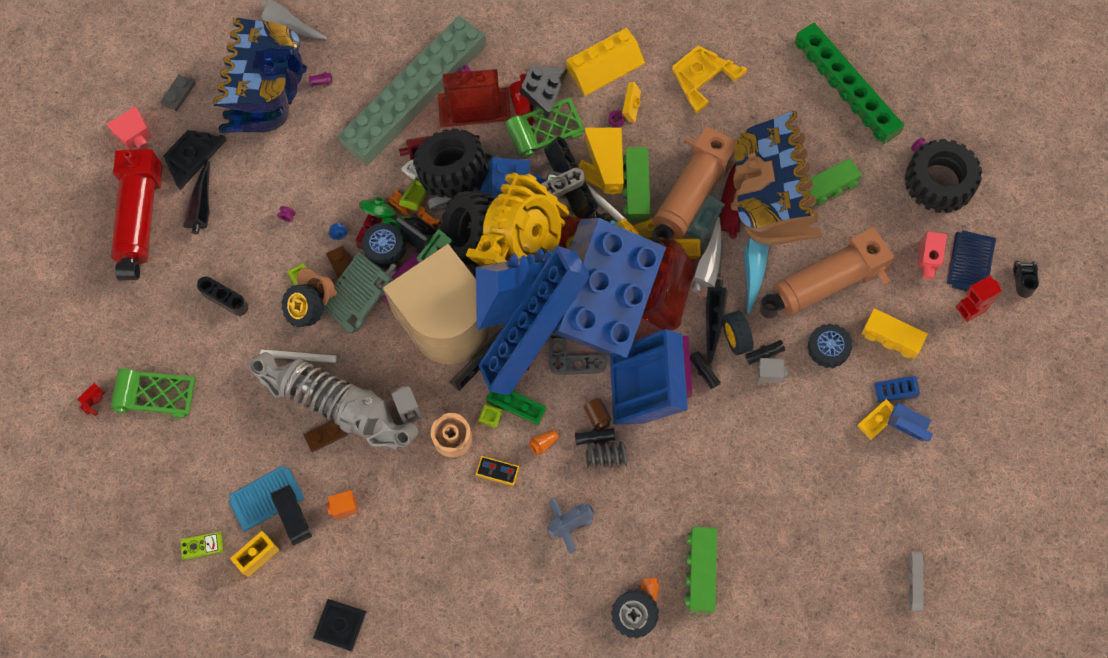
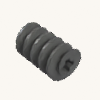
(606, 454)

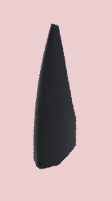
(198, 206)
(715, 309)

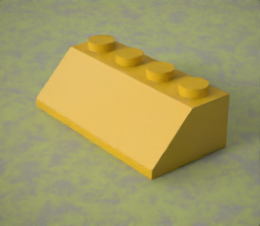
(605, 62)

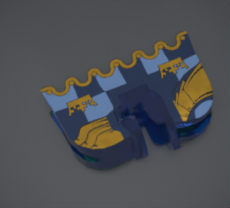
(260, 76)

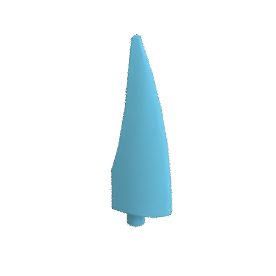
(755, 264)

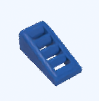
(912, 380)

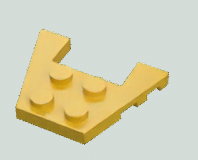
(698, 69)

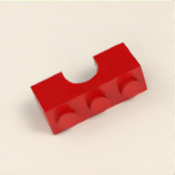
(979, 298)

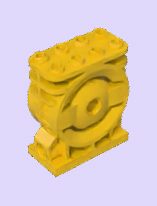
(518, 231)

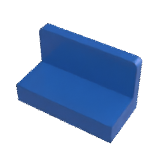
(910, 422)

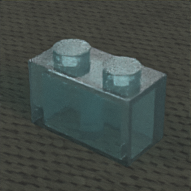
(705, 218)

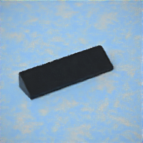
(472, 366)

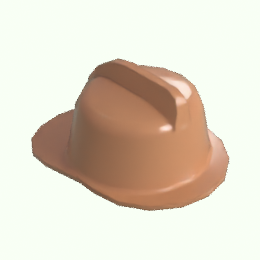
(322, 283)

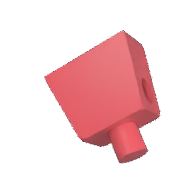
(130, 129)
(931, 253)

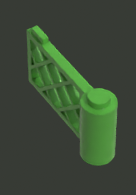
(522, 133)
(128, 385)

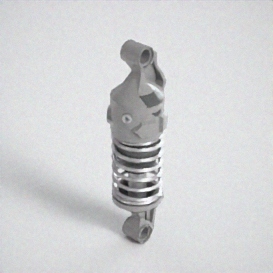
(348, 405)

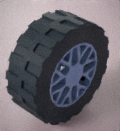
(383, 244)
(829, 345)

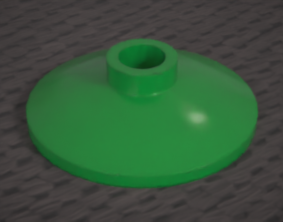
(377, 207)

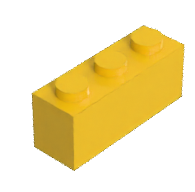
(894, 334)

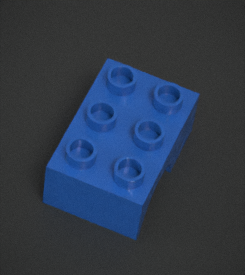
(618, 288)

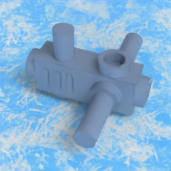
(565, 523)

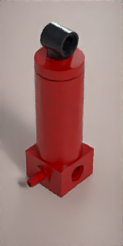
(138, 177)

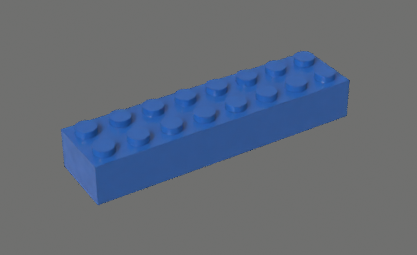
(533, 320)

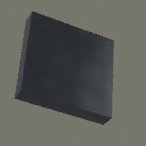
(339, 625)

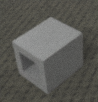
(771, 370)

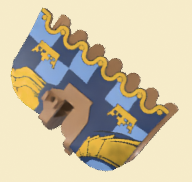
(774, 183)

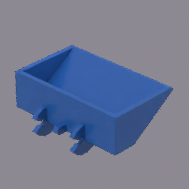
(504, 285)

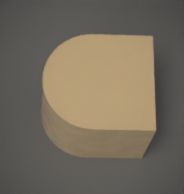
(438, 307)

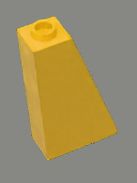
(607, 157)

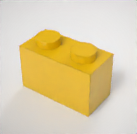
(254, 554)

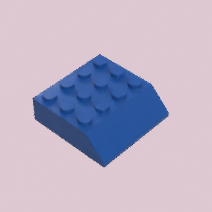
(649, 380)

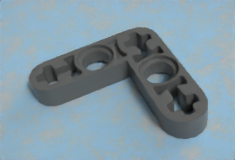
(567, 361)

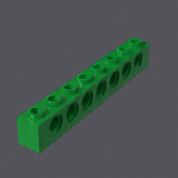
(848, 74)

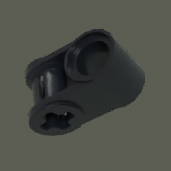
(1026, 275)

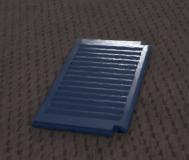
(970, 259)

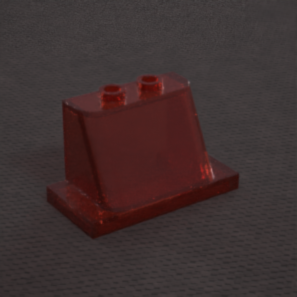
(473, 99)

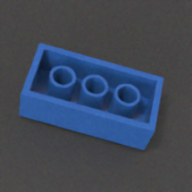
(500, 168)

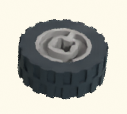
(635, 613)

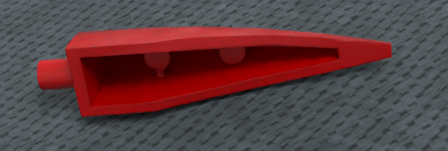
(521, 104)

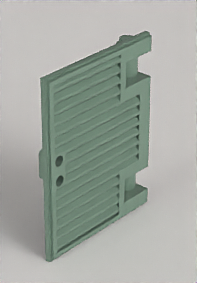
(357, 292)

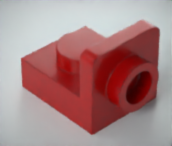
(91, 396)

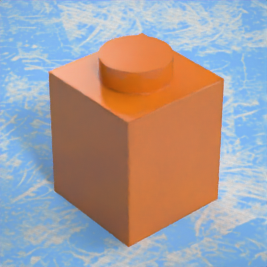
(342, 505)

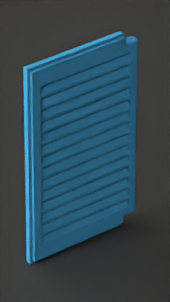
(254, 502)

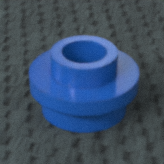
(337, 231)

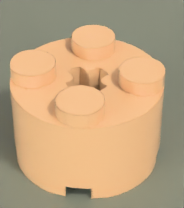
(444, 427)

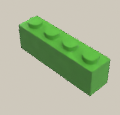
(835, 181)
(637, 184)
(702, 570)

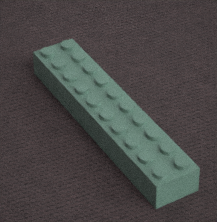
(411, 91)

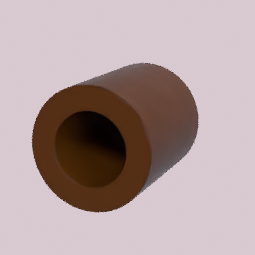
(597, 413)

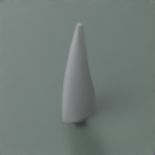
(278, 14)
(708, 266)

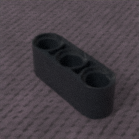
(218, 289)
(291, 514)

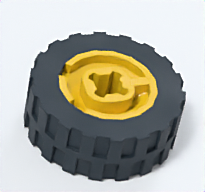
(302, 305)
(738, 333)

